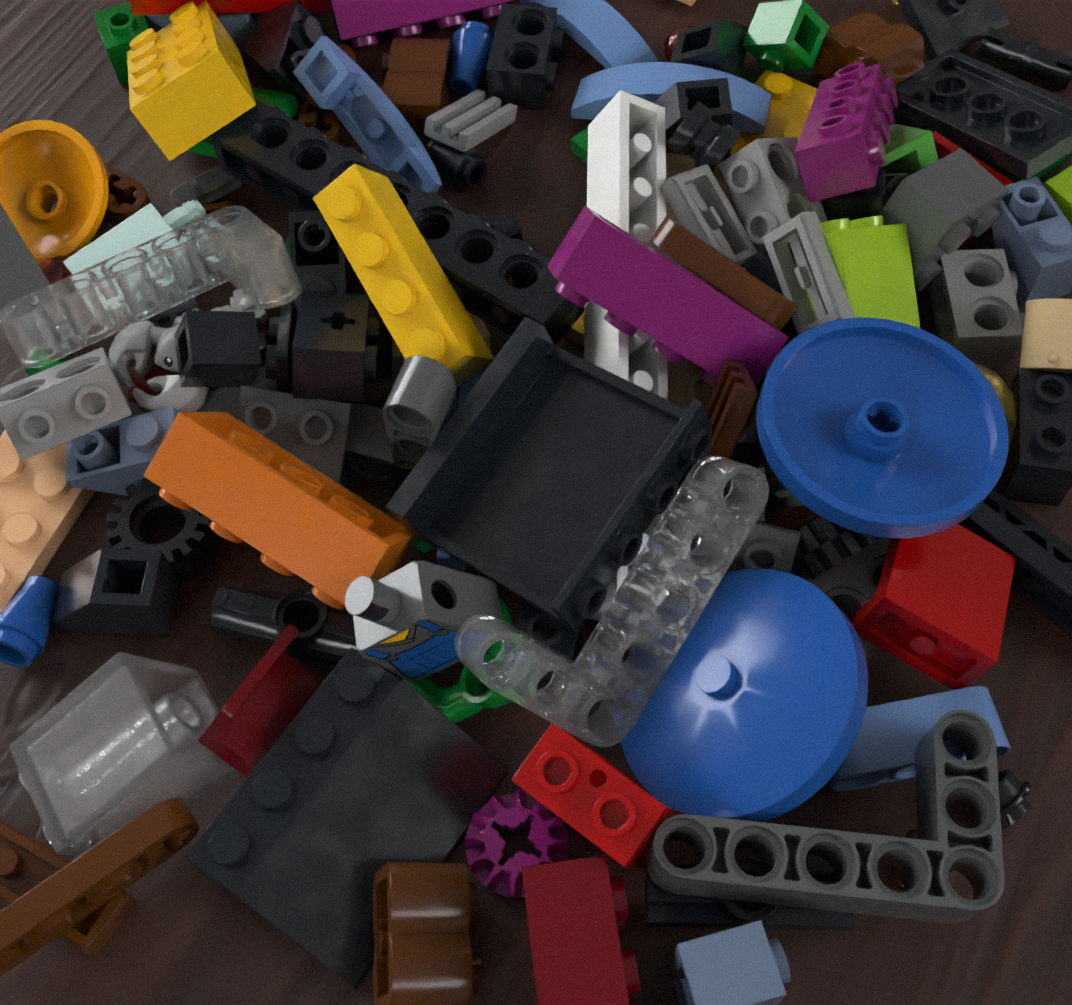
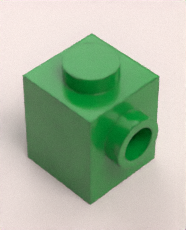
(117, 29)
(785, 36)

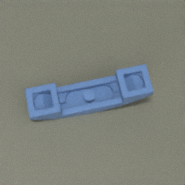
(599, 31)
(652, 79)
(366, 113)

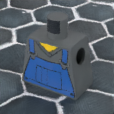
(414, 616)

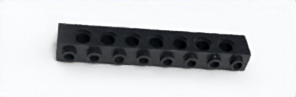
(489, 271)

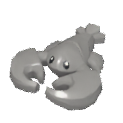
(137, 347)

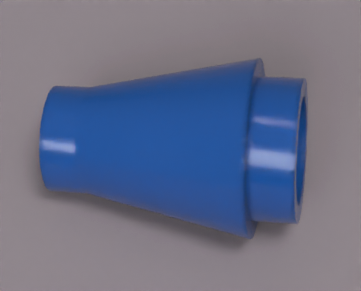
(469, 56)
(27, 621)

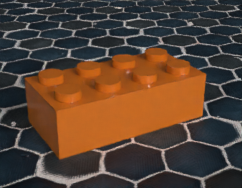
(276, 504)

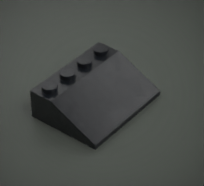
(340, 793)

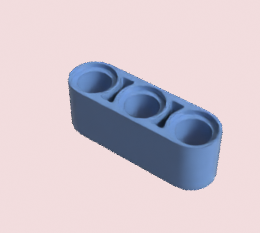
(892, 731)

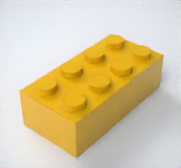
(187, 79)

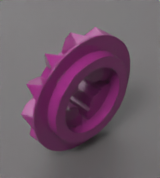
(486, 848)

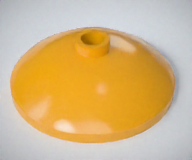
(46, 165)

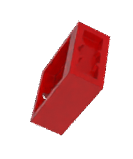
(592, 796)

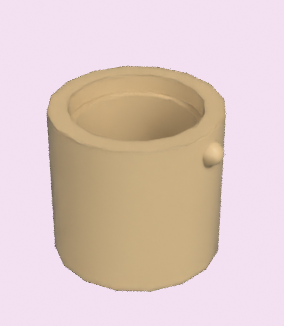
(1047, 335)

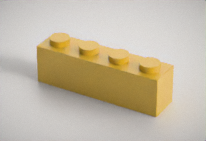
(401, 272)

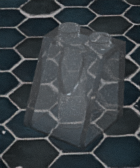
(118, 750)

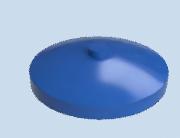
(881, 427)
(753, 702)

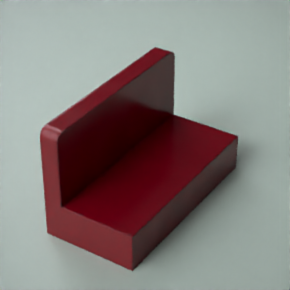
(261, 707)

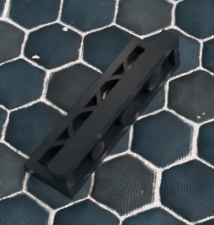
(1042, 559)

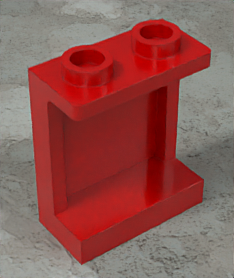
(941, 604)

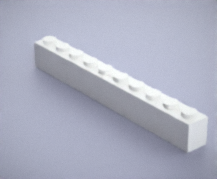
(624, 187)

